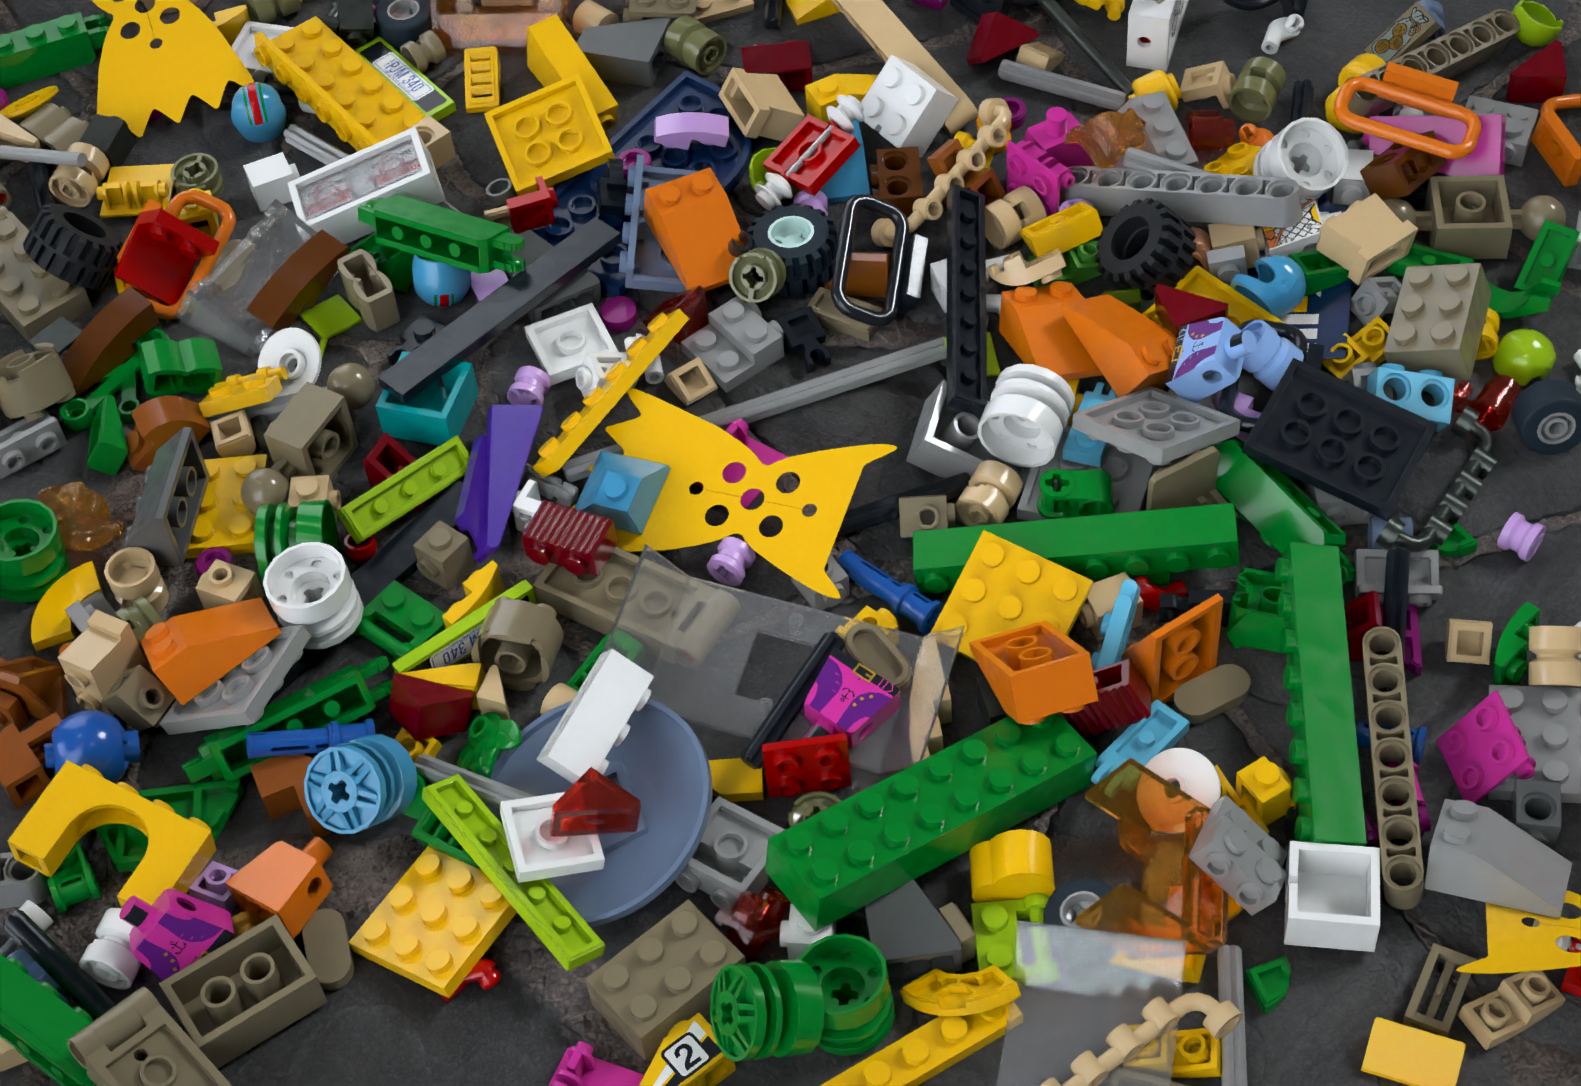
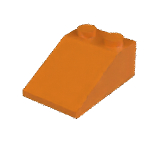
(694, 227)
(1041, 333)
(1122, 342)
(206, 644)
(1179, 649)
(1036, 672)

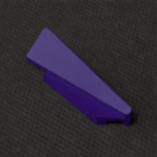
(495, 474)

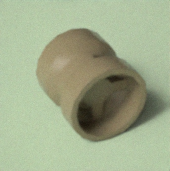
(424, 51)

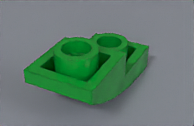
(1512, 647)

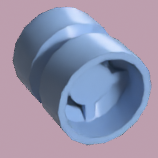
(1272, 354)

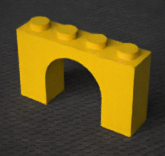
(83, 800)

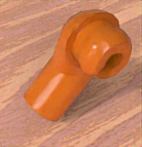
(1254, 136)

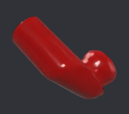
(1150, 593)
(484, 973)

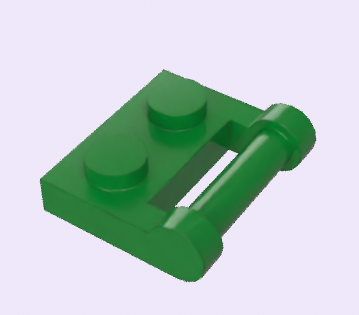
(403, 613)

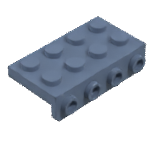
(645, 260)

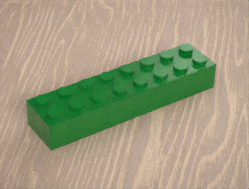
(926, 816)

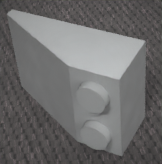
(949, 441)
(1494, 861)

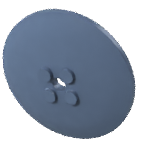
(661, 767)

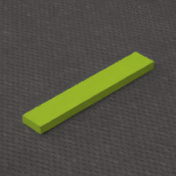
(535, 901)

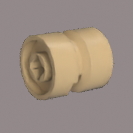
(76, 184)
(1010, 215)
(989, 494)
(135, 574)
(1555, 656)

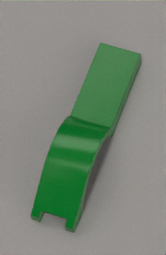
(1504, 302)

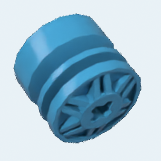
(360, 783)

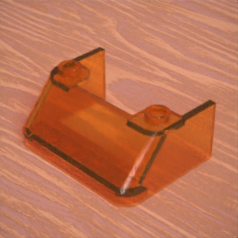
(466, 26)
(1160, 829)

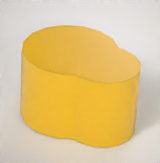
(1011, 866)

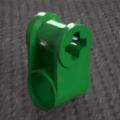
(1077, 493)
(74, 880)

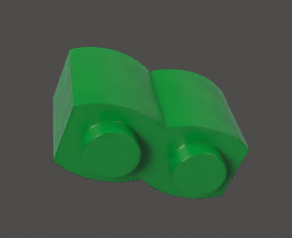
(179, 366)

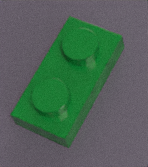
(1549, 255)

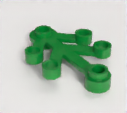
(78, 412)

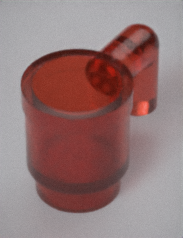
(1210, 130)
(1493, 402)

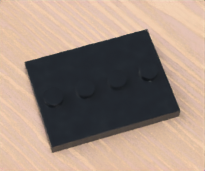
(1339, 439)

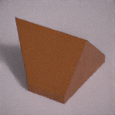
(867, 274)
(36, 684)

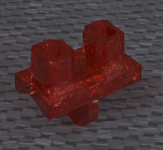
(753, 920)

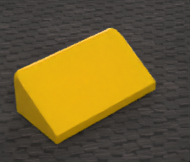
(1063, 229)
(1412, 1055)

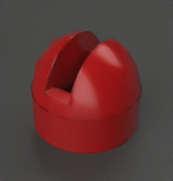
(362, 551)

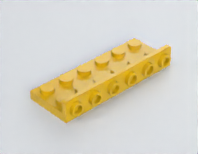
(337, 84)

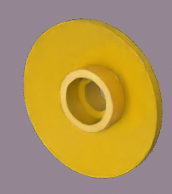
(29, 104)

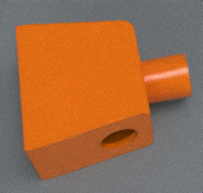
(284, 883)

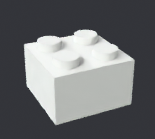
(907, 105)
(1332, 896)

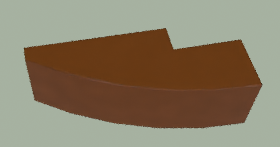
(298, 281)
(108, 338)

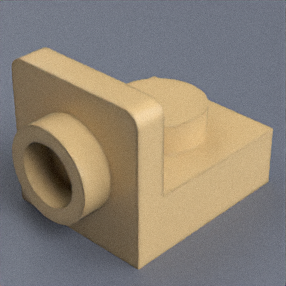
(1208, 81)

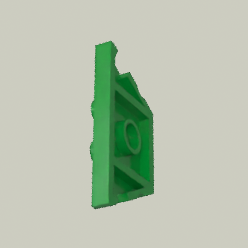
(207, 801)

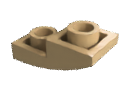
(1511, 1008)

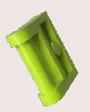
(997, 929)

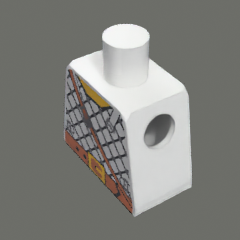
(1297, 238)

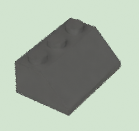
(170, 500)

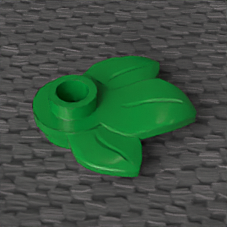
(485, 739)

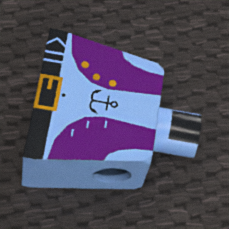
(1208, 358)

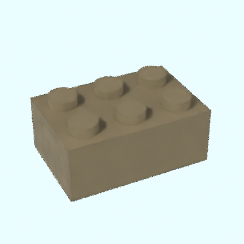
(1439, 319)
(661, 978)
(244, 992)

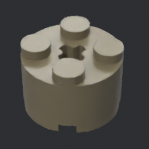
(33, 382)
(520, 641)

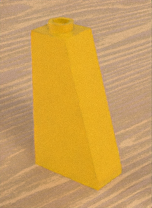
(556, 56)

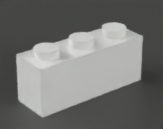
(597, 717)

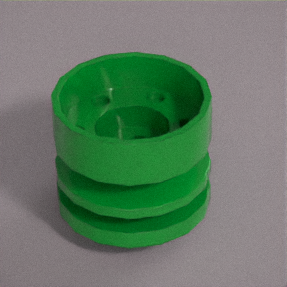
(280, 530)
(29, 550)
(854, 993)
(767, 1009)

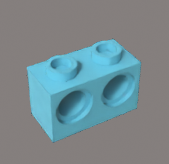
(1409, 388)

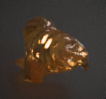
(1109, 136)
(81, 516)

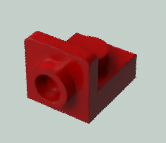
(533, 209)

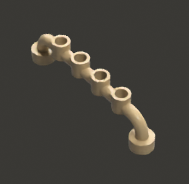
(996, 117)
(1159, 1019)

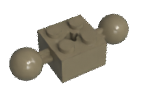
(1474, 216)
(310, 435)

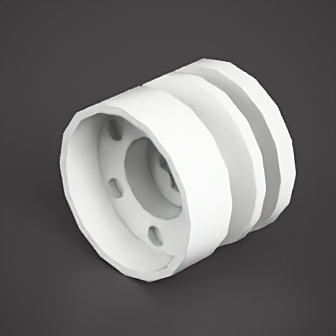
(1306, 152)
(1026, 415)
(314, 589)

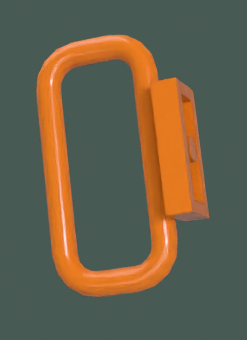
(1417, 91)
(1555, 140)
(207, 263)

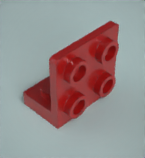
(162, 255)
(807, 765)

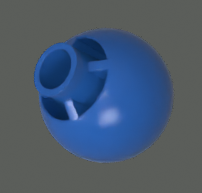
(93, 740)

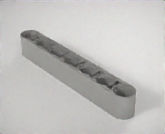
(1192, 195)

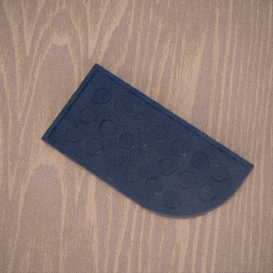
(578, 194)

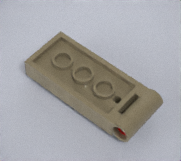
(29, 293)
(588, 597)
(146, 1032)

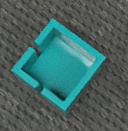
(435, 412)

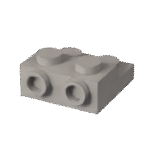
(1519, 125)
(736, 343)
(729, 855)
(1240, 856)

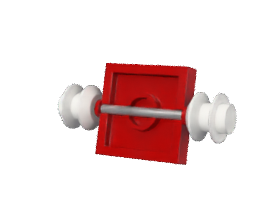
(811, 153)

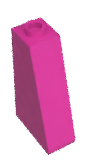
(1486, 158)

